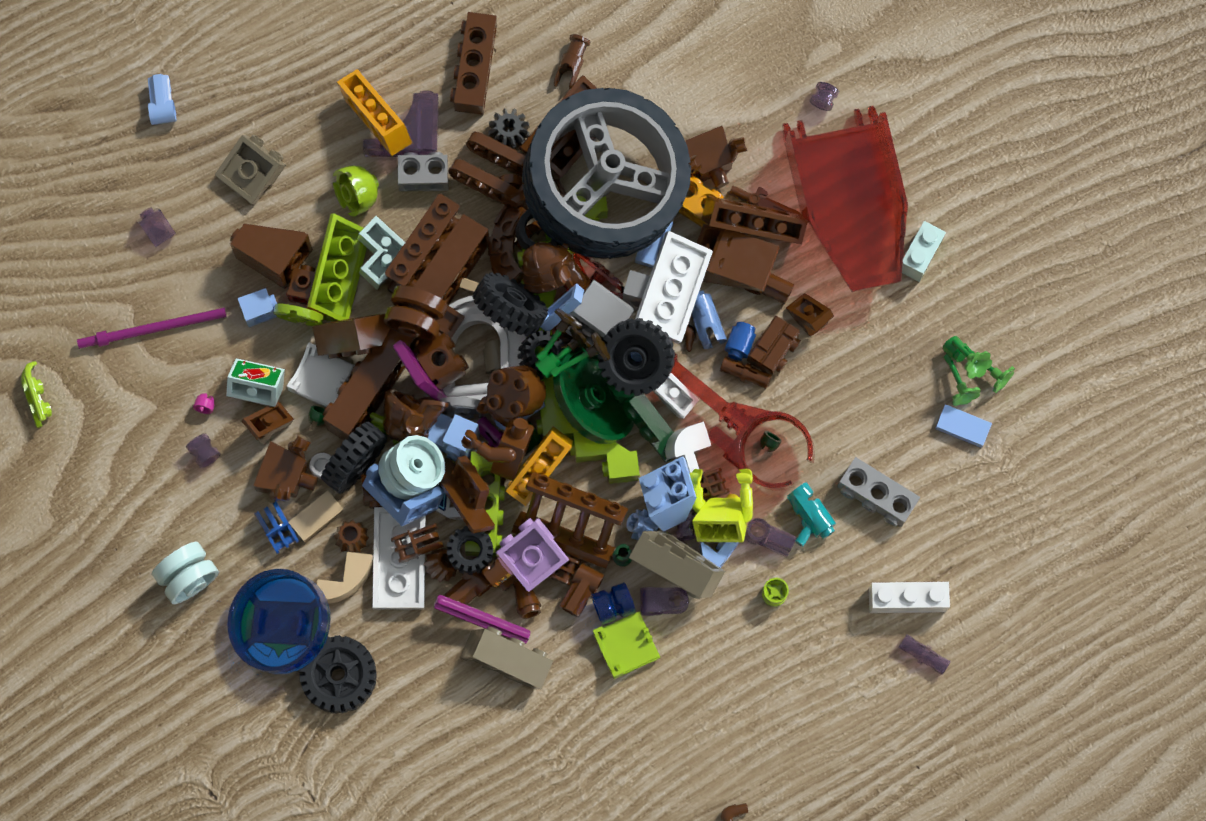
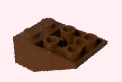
(737, 258)

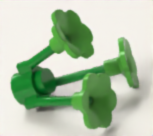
(976, 366)

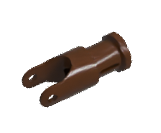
(572, 59)

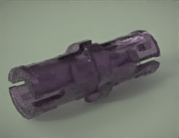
(924, 654)

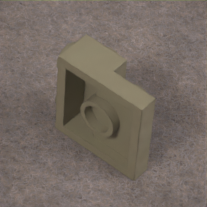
(250, 168)

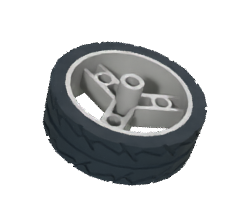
(588, 115)

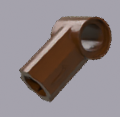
(776, 288)
(584, 583)
(469, 588)

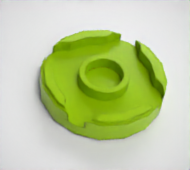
(298, 314)

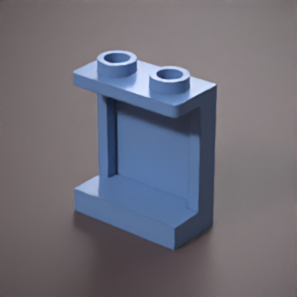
(402, 510)

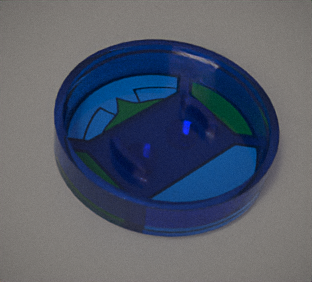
(278, 621)

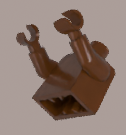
(713, 155)
(512, 446)
(285, 471)

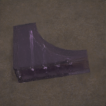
(421, 124)

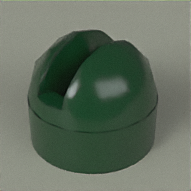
(316, 414)
(770, 440)

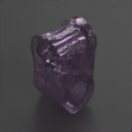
(658, 601)

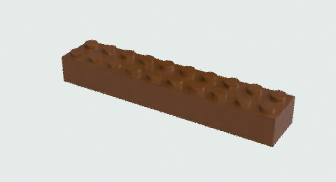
(383, 367)

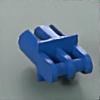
(278, 529)

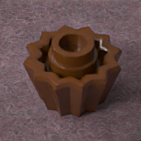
(351, 536)
(439, 565)

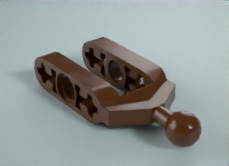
(485, 182)

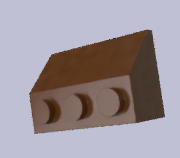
(350, 336)

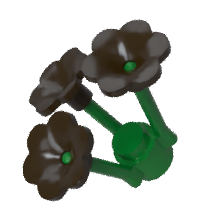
(549, 363)

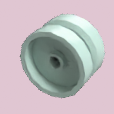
(411, 467)
(185, 572)

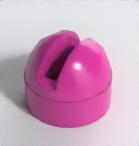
(203, 404)

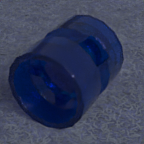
(613, 603)

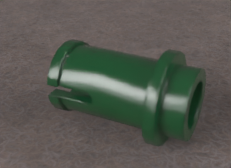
(622, 561)

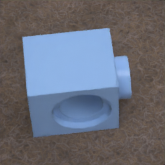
(258, 307)

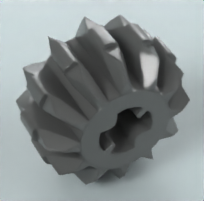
(509, 120)

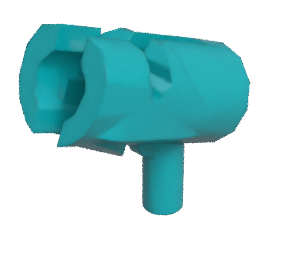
(813, 514)

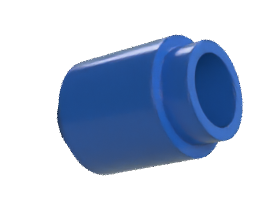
(740, 341)

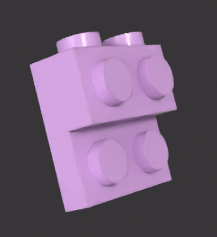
(532, 553)

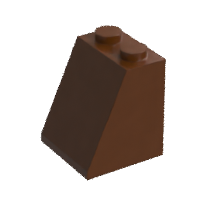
(271, 251)

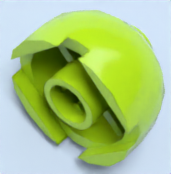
(355, 189)

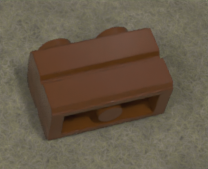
(774, 346)

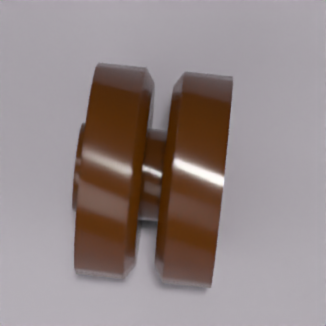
(415, 312)

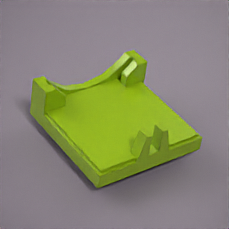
(626, 645)

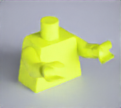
(722, 517)

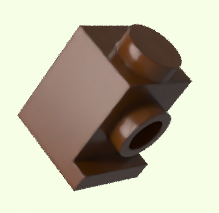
(301, 293)

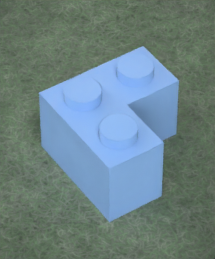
(448, 435)

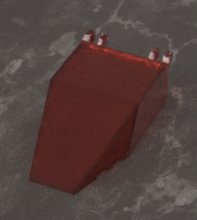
(852, 197)

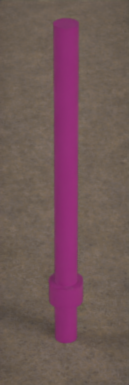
(103, 338)

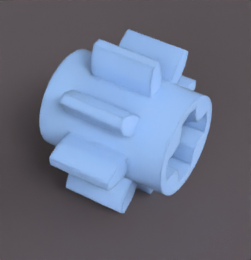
(640, 522)

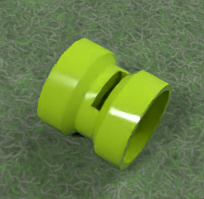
(776, 587)

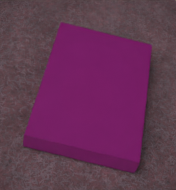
(417, 372)

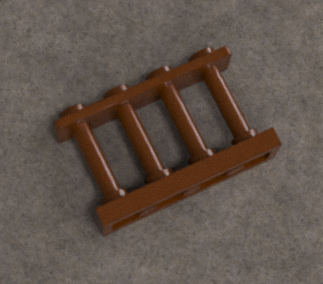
(422, 242)
(574, 542)

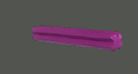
(480, 618)

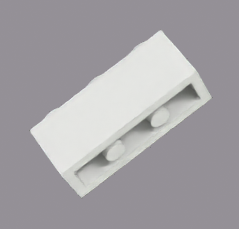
(909, 597)

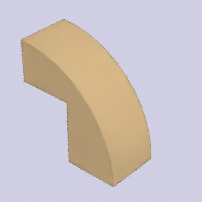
(356, 572)

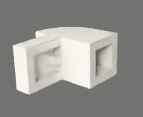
(685, 442)

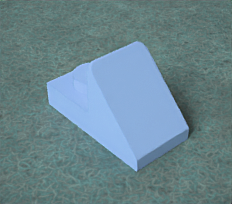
(724, 551)

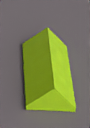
(337, 270)

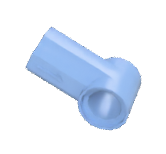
(161, 104)

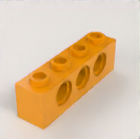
(374, 112)

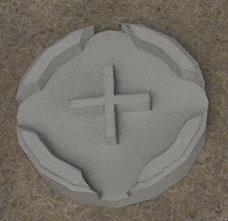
(462, 407)

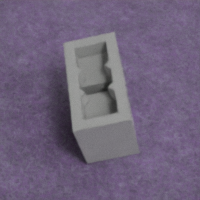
(423, 179)

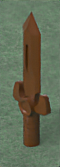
(754, 199)

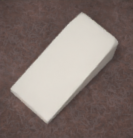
(676, 396)

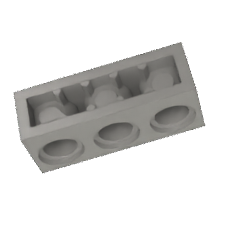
(873, 479)

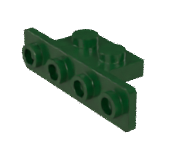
(646, 418)

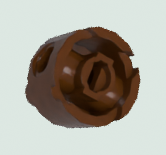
(428, 357)
(515, 391)

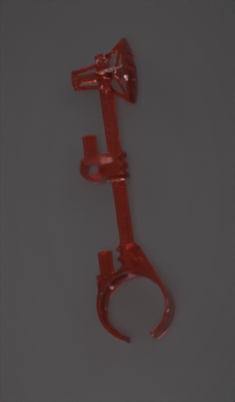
(740, 417)

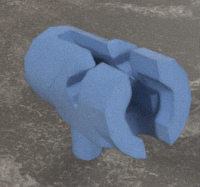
(706, 316)

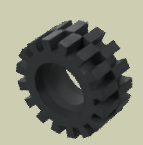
(528, 347)
(465, 565)

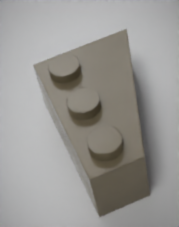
(677, 563)
(507, 657)

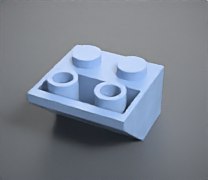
(668, 494)

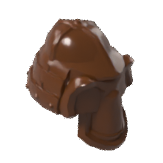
(550, 267)
(408, 416)

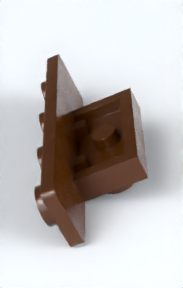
(467, 493)

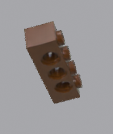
(474, 99)
(754, 220)

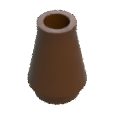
(526, 602)

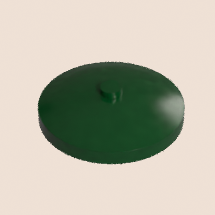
(588, 402)

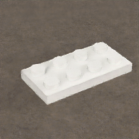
(674, 284)
(396, 583)

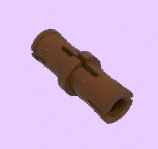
(745, 372)

